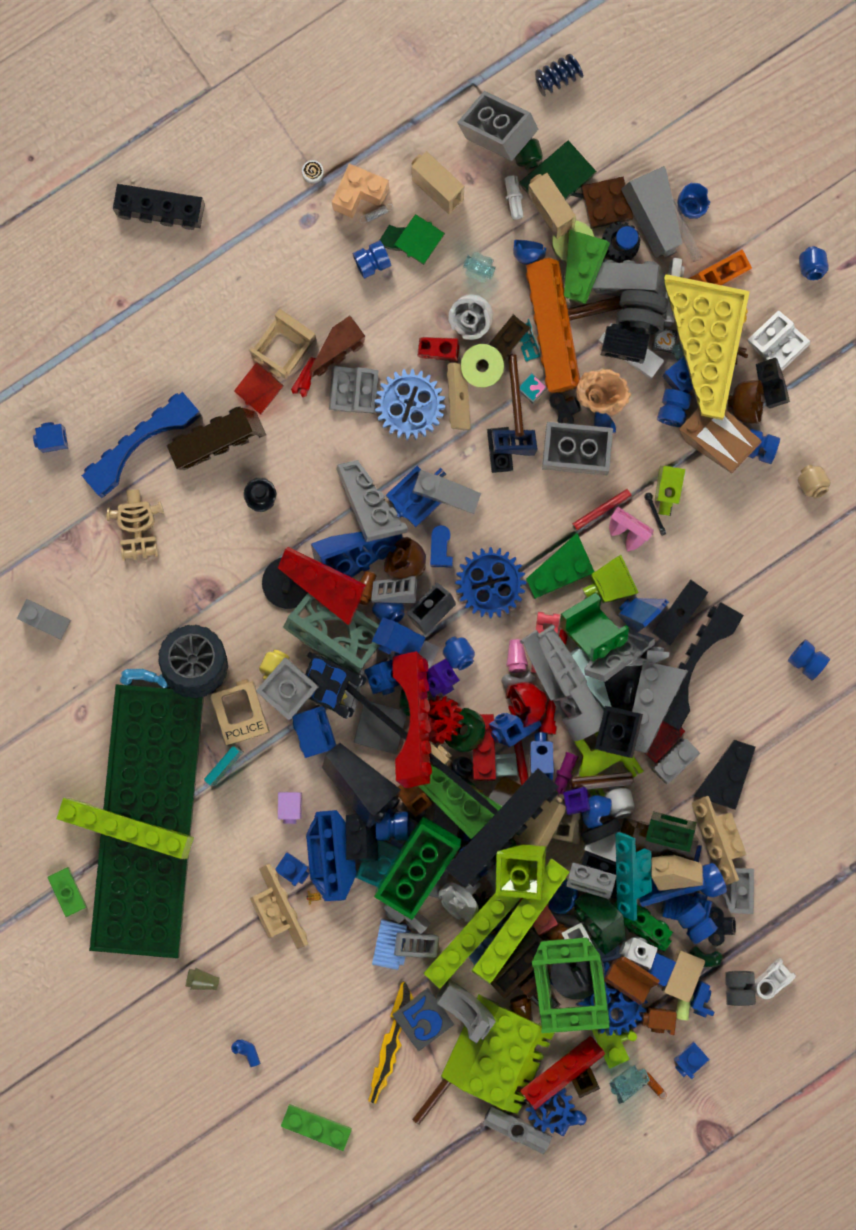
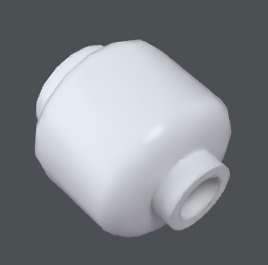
(621, 801)

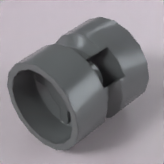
(740, 988)

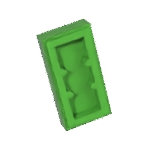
(67, 892)

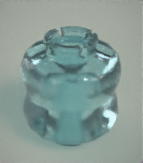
(479, 267)

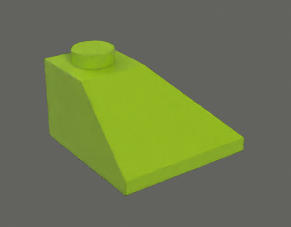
(521, 871)

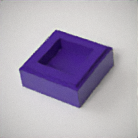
(576, 801)

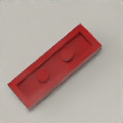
(484, 754)

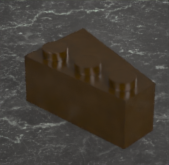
(639, 831)
(518, 965)

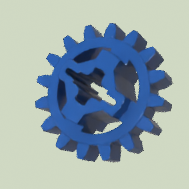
(564, 1112)

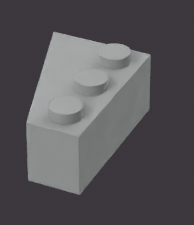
(619, 277)

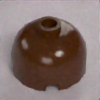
(747, 401)
(406, 560)

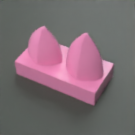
(638, 531)

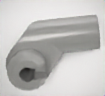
(508, 680)

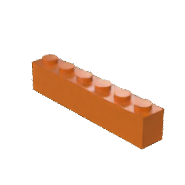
(553, 325)

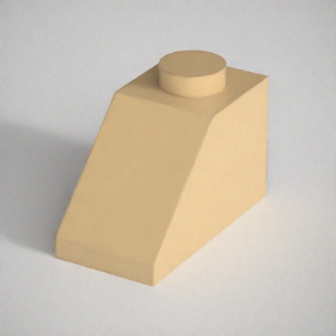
(676, 872)

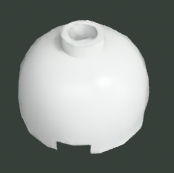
(471, 316)

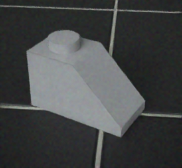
(43, 619)

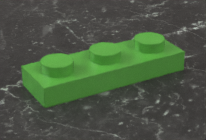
(316, 1127)

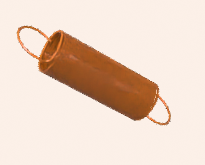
(654, 1085)

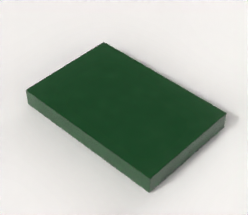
(566, 169)

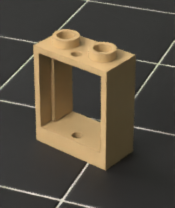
(551, 205)

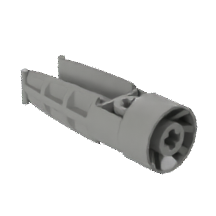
(564, 683)

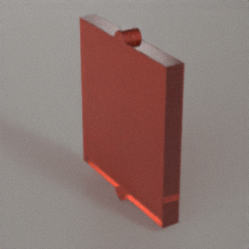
(258, 388)

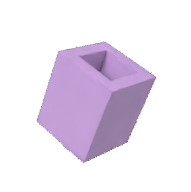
(289, 806)

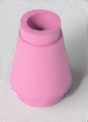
(516, 657)

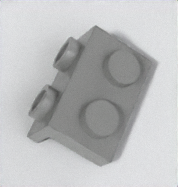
(591, 880)

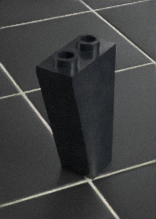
(361, 785)

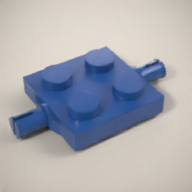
(410, 505)

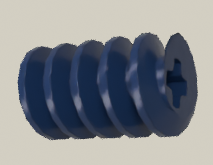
(557, 72)

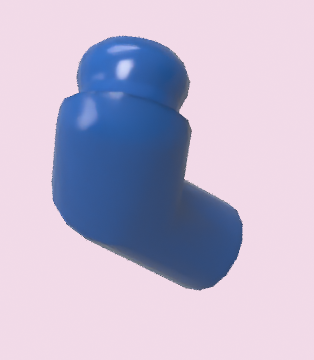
(246, 1049)
(578, 1119)

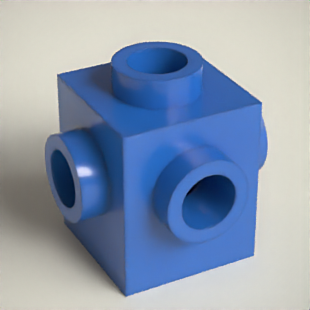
(381, 678)
(507, 729)

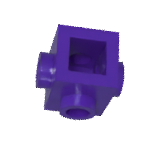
(441, 678)

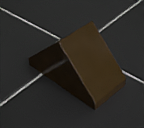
(585, 1083)

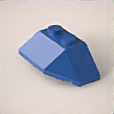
(327, 856)

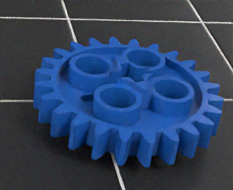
(484, 563)
(626, 1010)

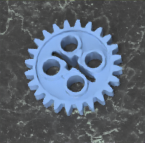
(391, 398)

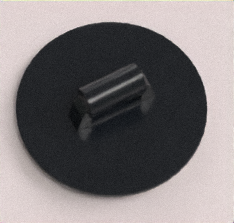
(280, 588)
(623, 687)
(573, 979)

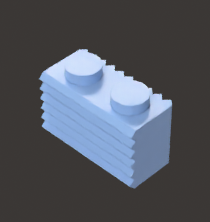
(385, 944)

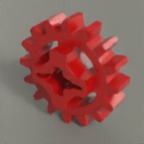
(443, 719)

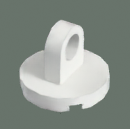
(459, 900)

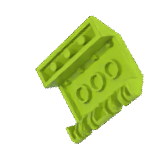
(500, 1061)

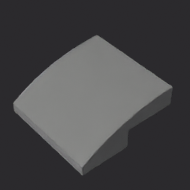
(353, 389)

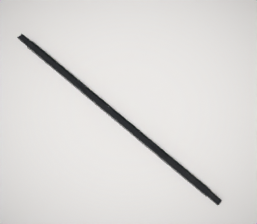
(433, 759)

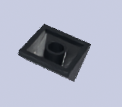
(618, 731)

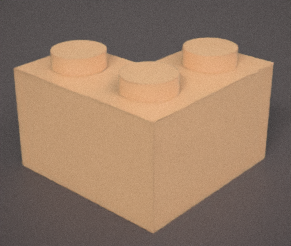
(359, 185)

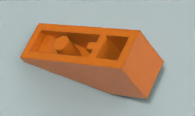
(725, 269)

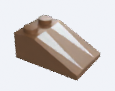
(722, 441)

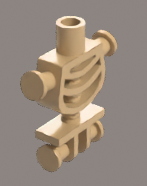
(137, 508)

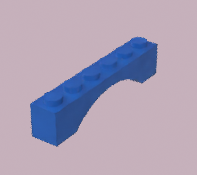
(106, 472)

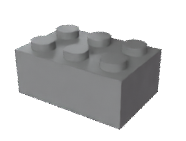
(498, 125)
(577, 448)

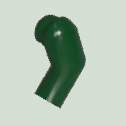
(711, 960)

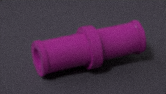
(564, 774)

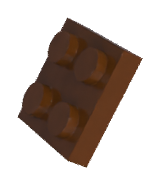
(606, 202)

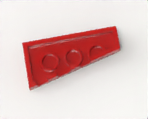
(328, 586)

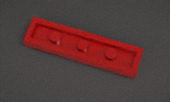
(562, 1072)

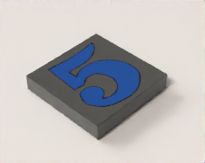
(423, 1019)

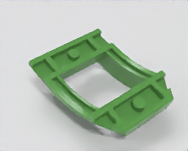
(572, 1017)

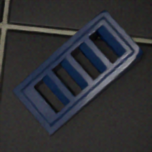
(521, 449)

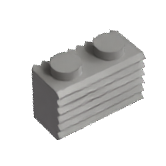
(675, 761)

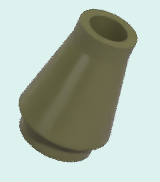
(201, 980)

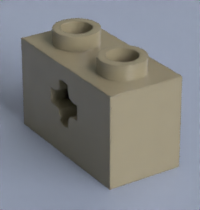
(569, 828)

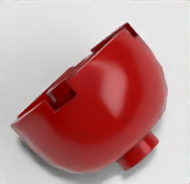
(526, 701)

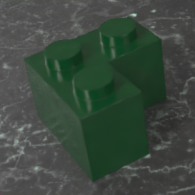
(603, 921)

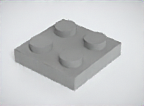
(287, 688)

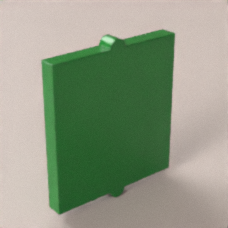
(419, 239)

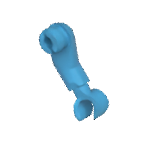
(142, 674)

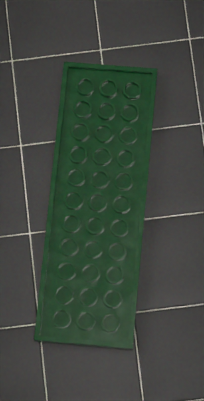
(153, 782)

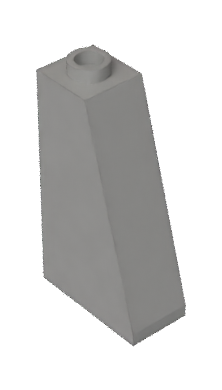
(655, 211)

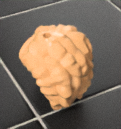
(603, 391)

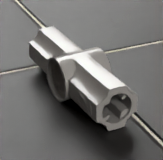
(530, 1136)

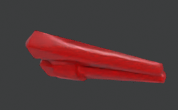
(304, 380)

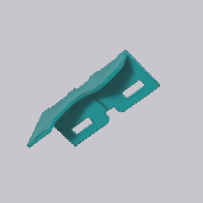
(529, 345)

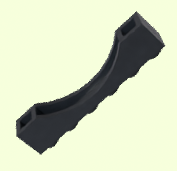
(721, 624)

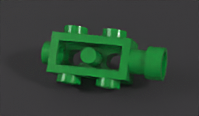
(650, 927)

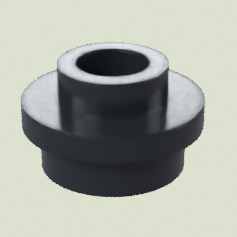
(462, 767)

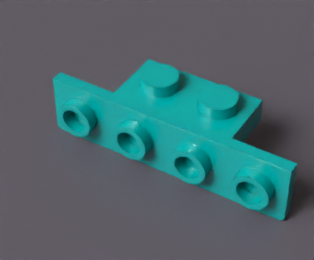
(632, 875)

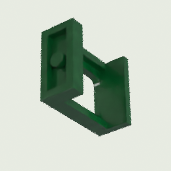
(671, 831)

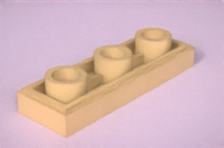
(458, 398)

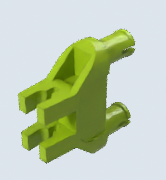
(597, 761)

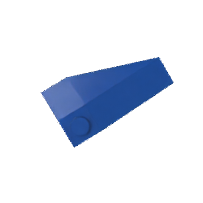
(351, 552)
(641, 612)

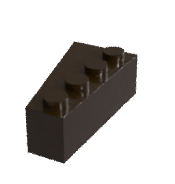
(215, 437)

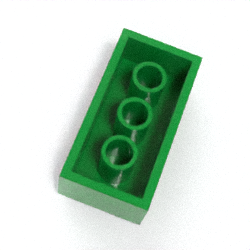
(417, 868)

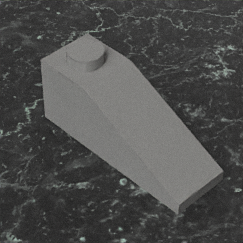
(446, 491)

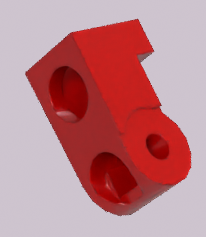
(439, 348)

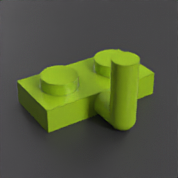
(613, 1046)

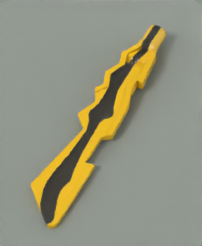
(389, 1047)

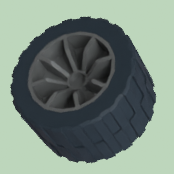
(193, 661)

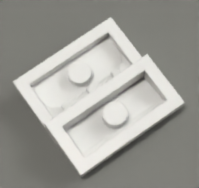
(779, 340)

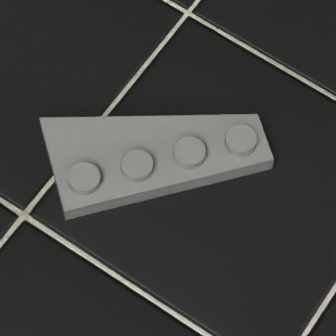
(369, 504)
(653, 698)

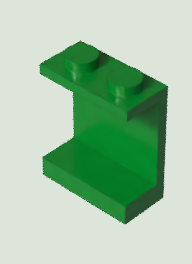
(592, 628)

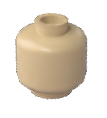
(814, 481)

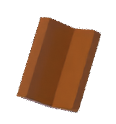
(630, 979)

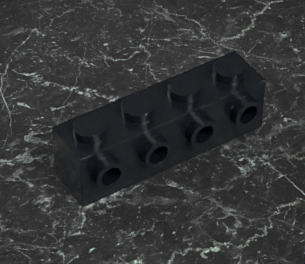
(158, 206)

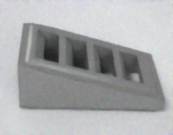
(395, 597)
(431, 945)

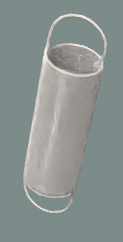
(376, 213)

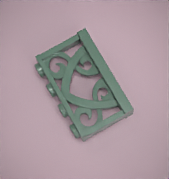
(318, 640)

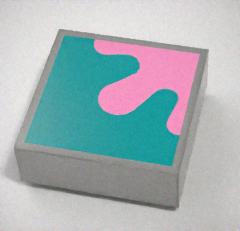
(532, 388)

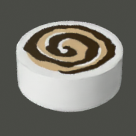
(312, 171)

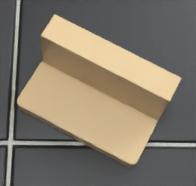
(684, 976)

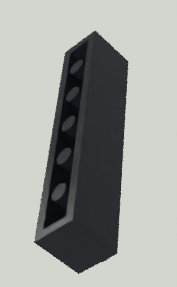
(502, 827)

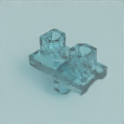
(628, 1083)

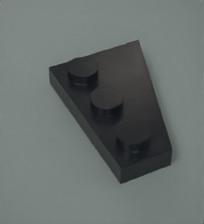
(728, 775)

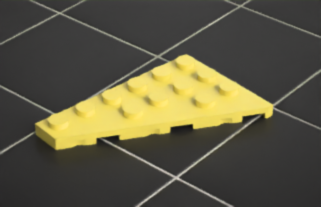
(709, 331)

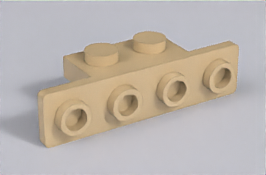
(720, 838)
(275, 909)

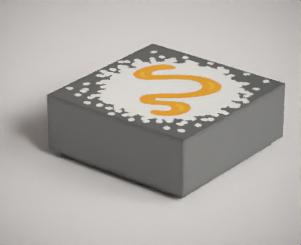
(665, 340)

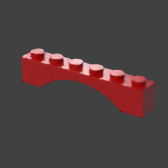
(413, 761)

